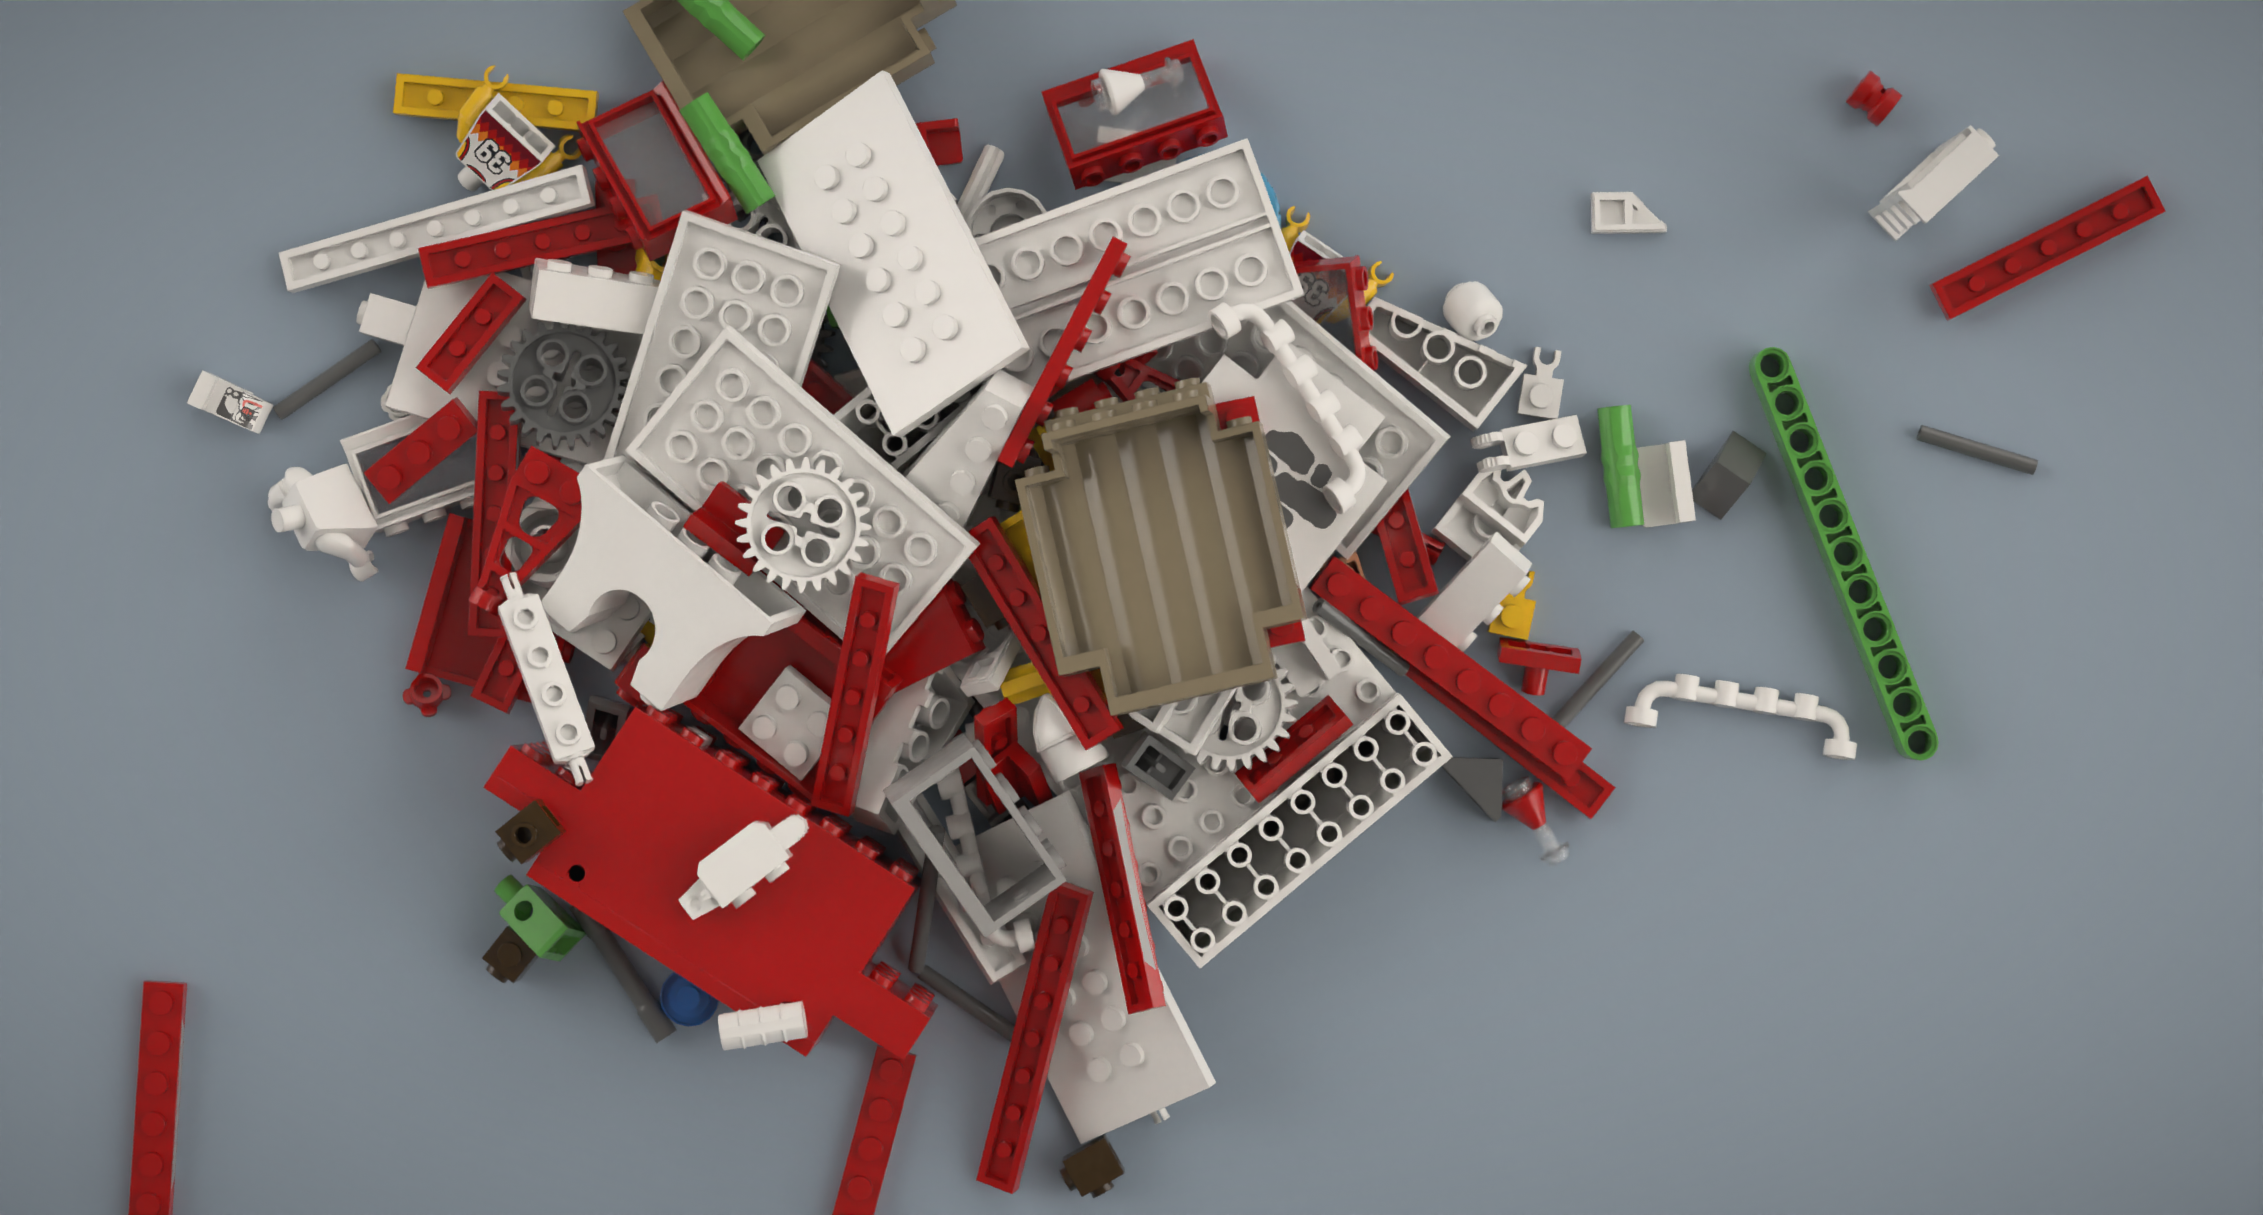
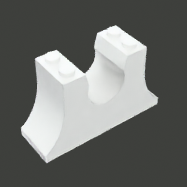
(699, 600)

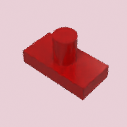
(1538, 660)

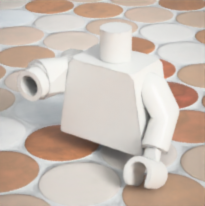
(326, 515)

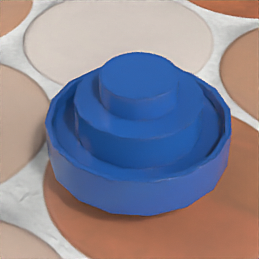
(686, 1002)

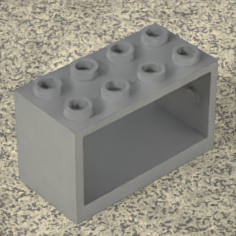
(1020, 895)

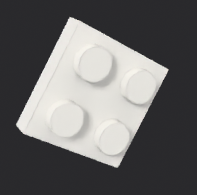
(790, 722)

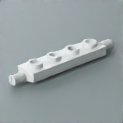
(546, 678)

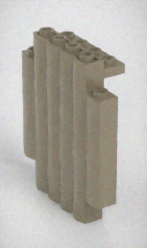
(801, 68)
(1160, 547)

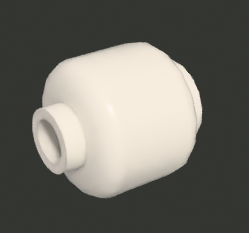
(1472, 310)

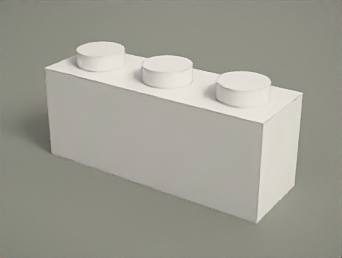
(1477, 591)

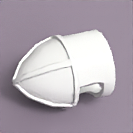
(1059, 743)

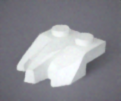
(1489, 507)
(1186, 721)

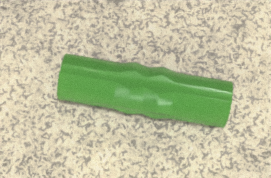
(726, 24)
(727, 153)
(1620, 466)

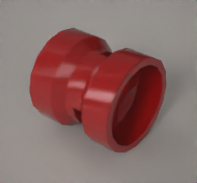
(1873, 98)

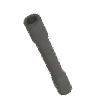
(647, 1007)

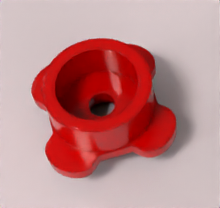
(422, 684)

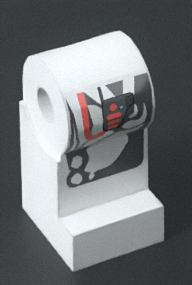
(229, 402)

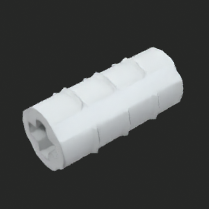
(762, 1025)

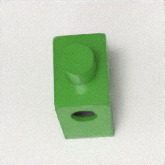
(549, 929)

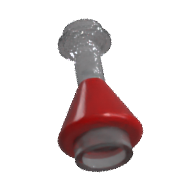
(1526, 804)

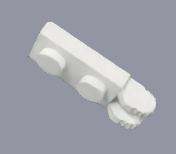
(1532, 444)

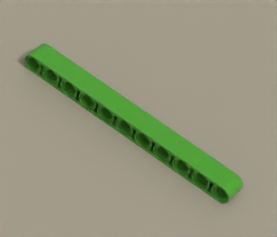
(1857, 569)

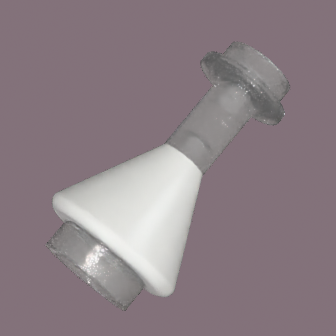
(1118, 89)

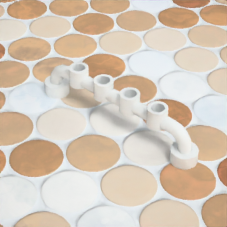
(1319, 405)
(1727, 695)
(970, 862)

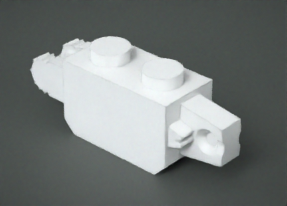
(742, 862)

